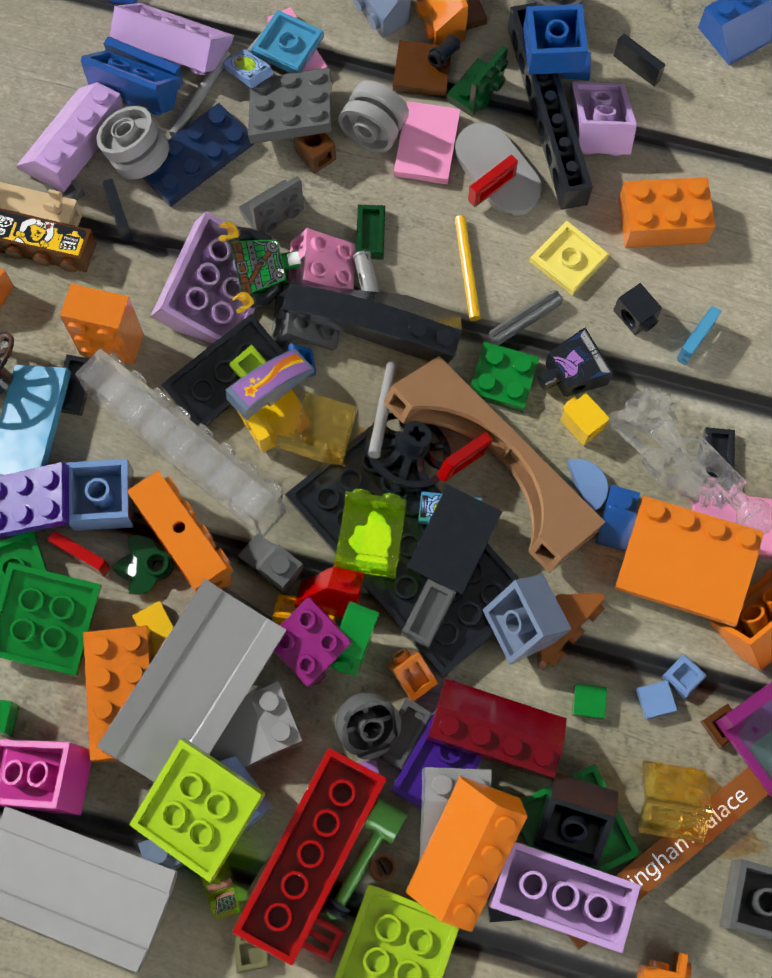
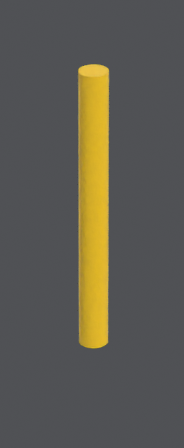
(467, 268)

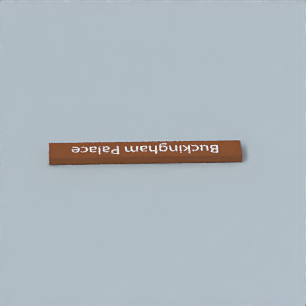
(670, 853)

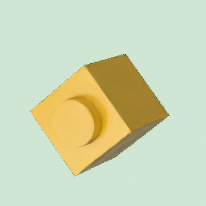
(584, 418)

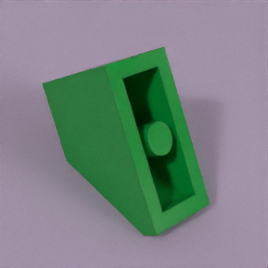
(359, 626)

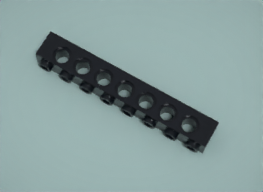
(552, 122)

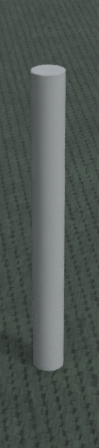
(198, 96)
(382, 411)

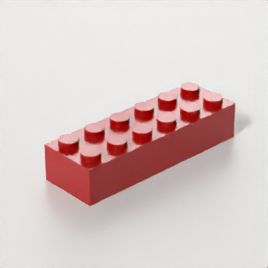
(309, 857)

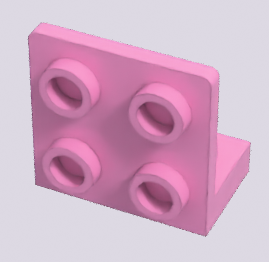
(323, 260)

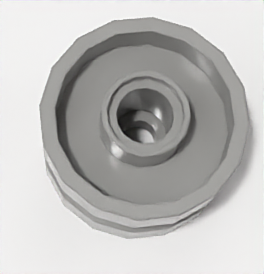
(373, 116)
(133, 142)

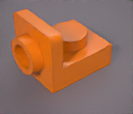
(411, 673)
(656, 969)

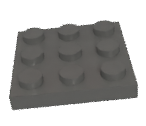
(291, 106)

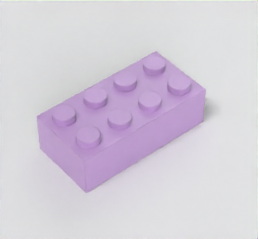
(565, 896)

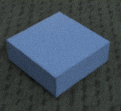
(684, 676)
(656, 699)

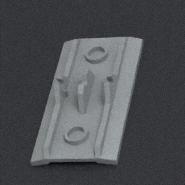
(192, 681)
(80, 890)

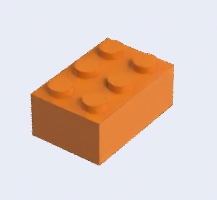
(666, 212)
(102, 321)

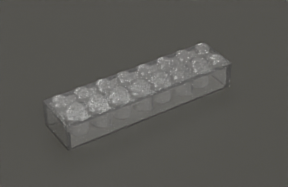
(182, 442)

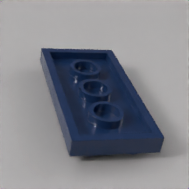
(198, 154)

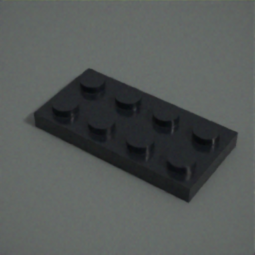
(204, 380)

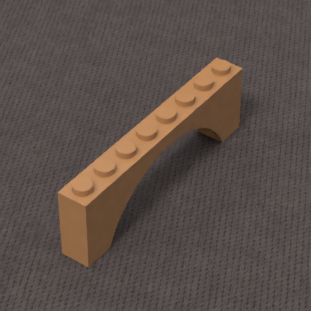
(558, 514)

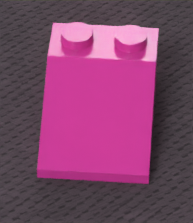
(43, 776)

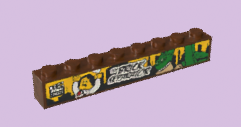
(46, 241)

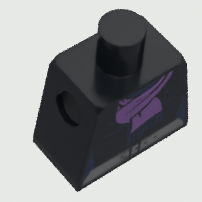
(576, 366)

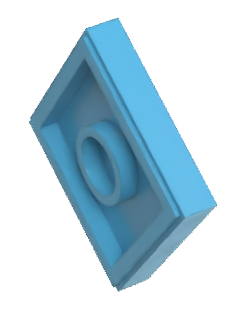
(287, 42)

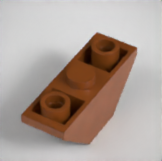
(577, 610)

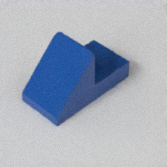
(618, 517)

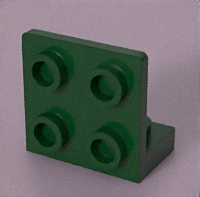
(479, 83)

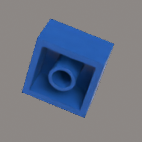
(555, 39)

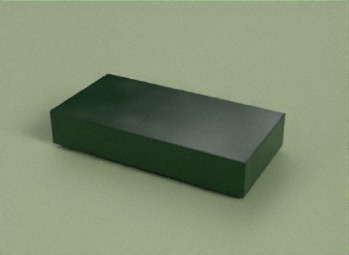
(371, 230)

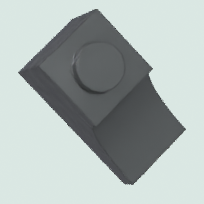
(272, 563)

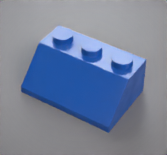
(737, 27)
(133, 80)

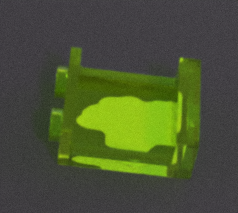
(371, 533)

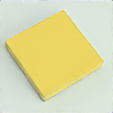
(569, 258)

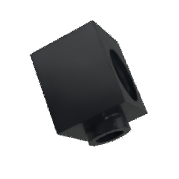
(638, 309)

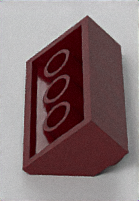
(498, 729)

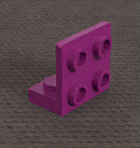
(311, 642)

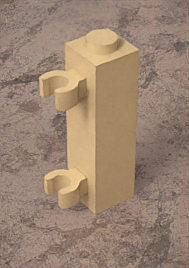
(40, 204)

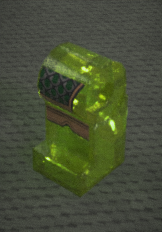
(222, 893)

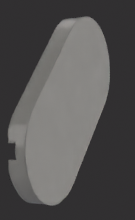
(484, 147)

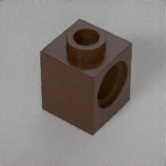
(315, 157)

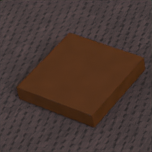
(416, 74)

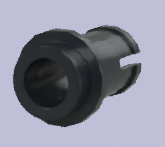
(439, 55)

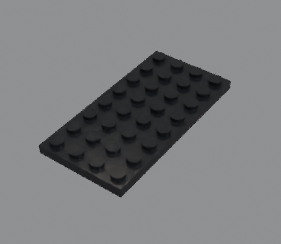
(322, 502)

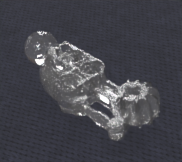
(691, 474)

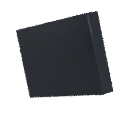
(454, 539)

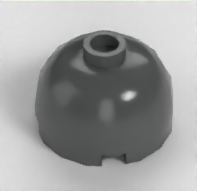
(367, 725)

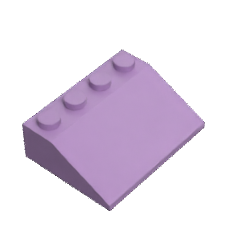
(202, 285)

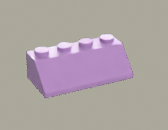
(170, 36)
(71, 137)

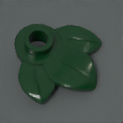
(139, 565)

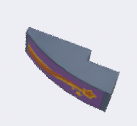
(268, 383)

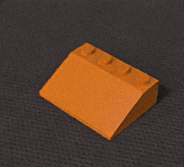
(689, 561)

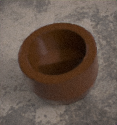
(387, 864)

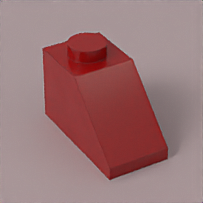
(332, 590)

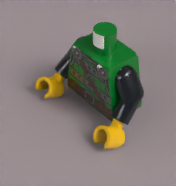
(258, 265)

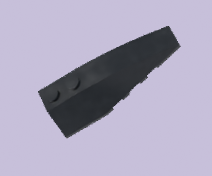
(381, 318)

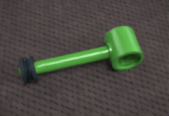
(384, 824)

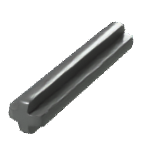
(525, 317)

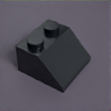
(576, 819)

